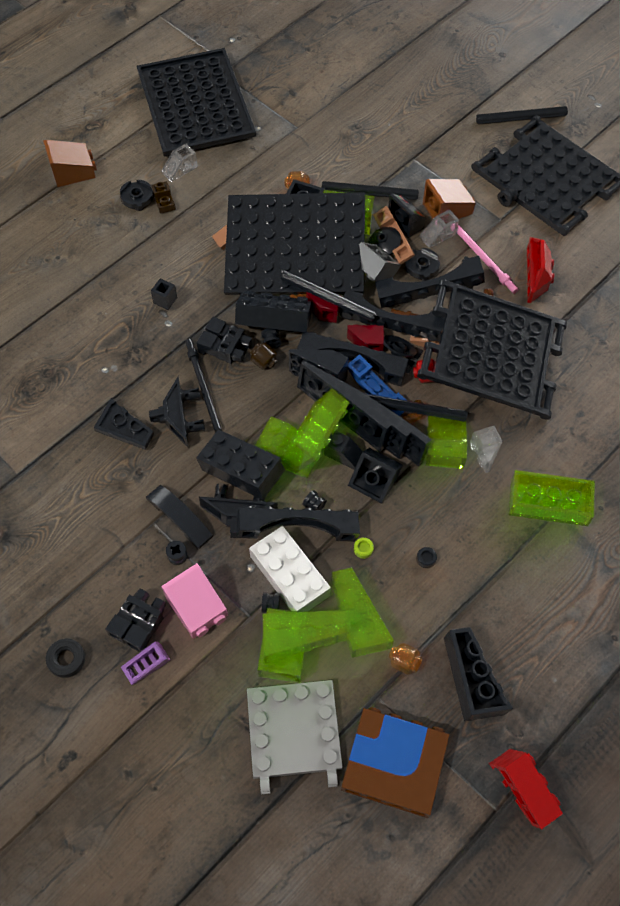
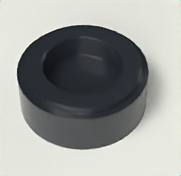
(426, 557)

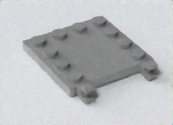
(293, 731)

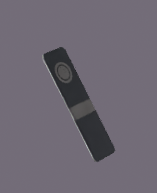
(412, 360)

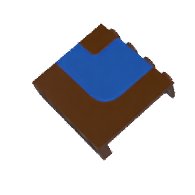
(395, 762)

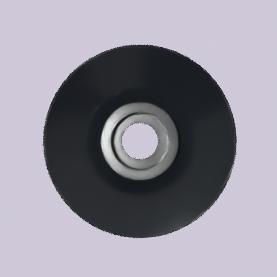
(390, 237)
(399, 346)

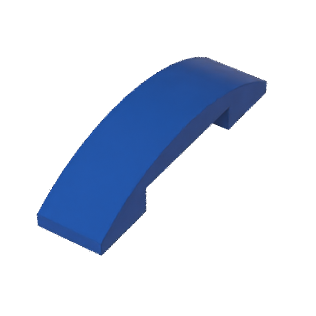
(370, 382)

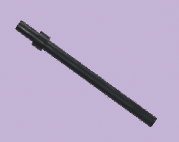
(194, 356)

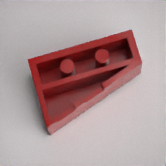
(528, 787)

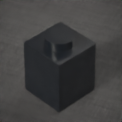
(164, 294)

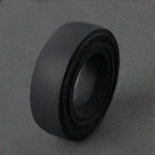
(60, 646)

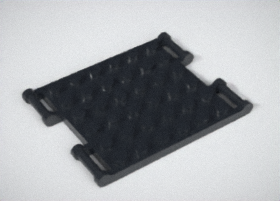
(549, 174)
(494, 349)

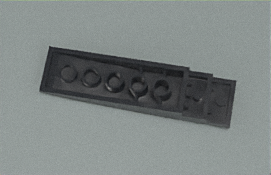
(367, 417)

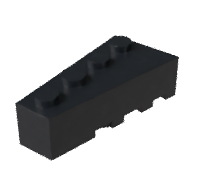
(474, 681)

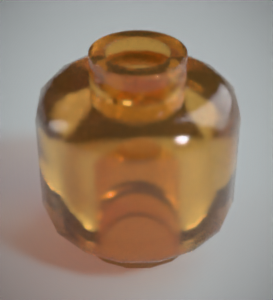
(297, 175)
(405, 658)

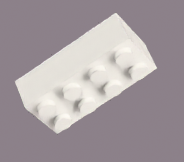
(290, 571)

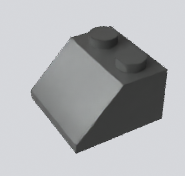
(377, 262)

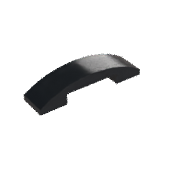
(180, 515)

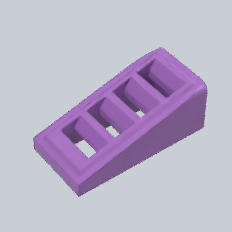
(156, 664)

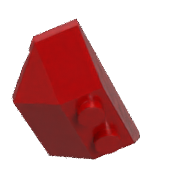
(538, 268)

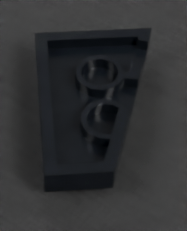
(121, 425)

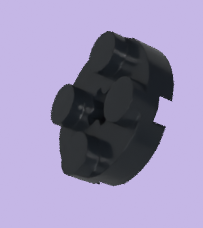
(136, 202)
(425, 271)

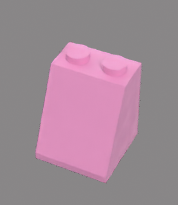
(195, 601)

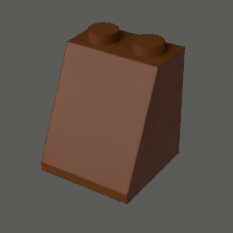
(70, 162)
(445, 195)

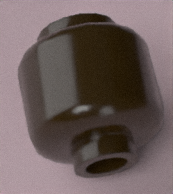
(263, 356)

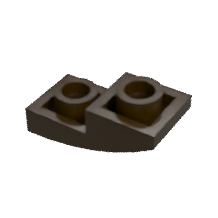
(163, 197)

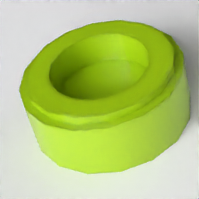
(363, 548)

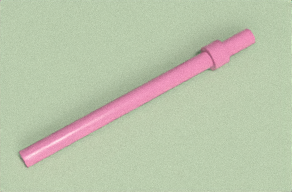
(504, 279)

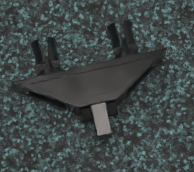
(173, 412)
(227, 509)

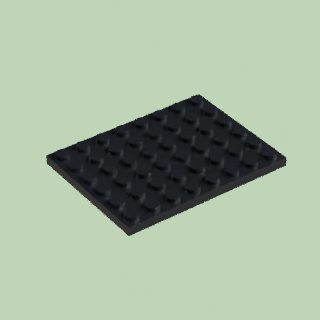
(195, 101)
(294, 233)

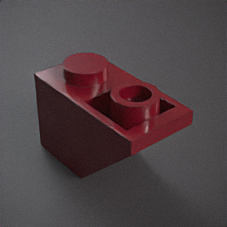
(323, 309)
(366, 335)

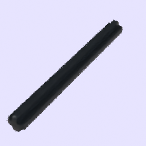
(521, 114)
(370, 189)
(328, 296)
(421, 408)

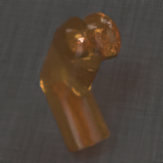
(412, 417)

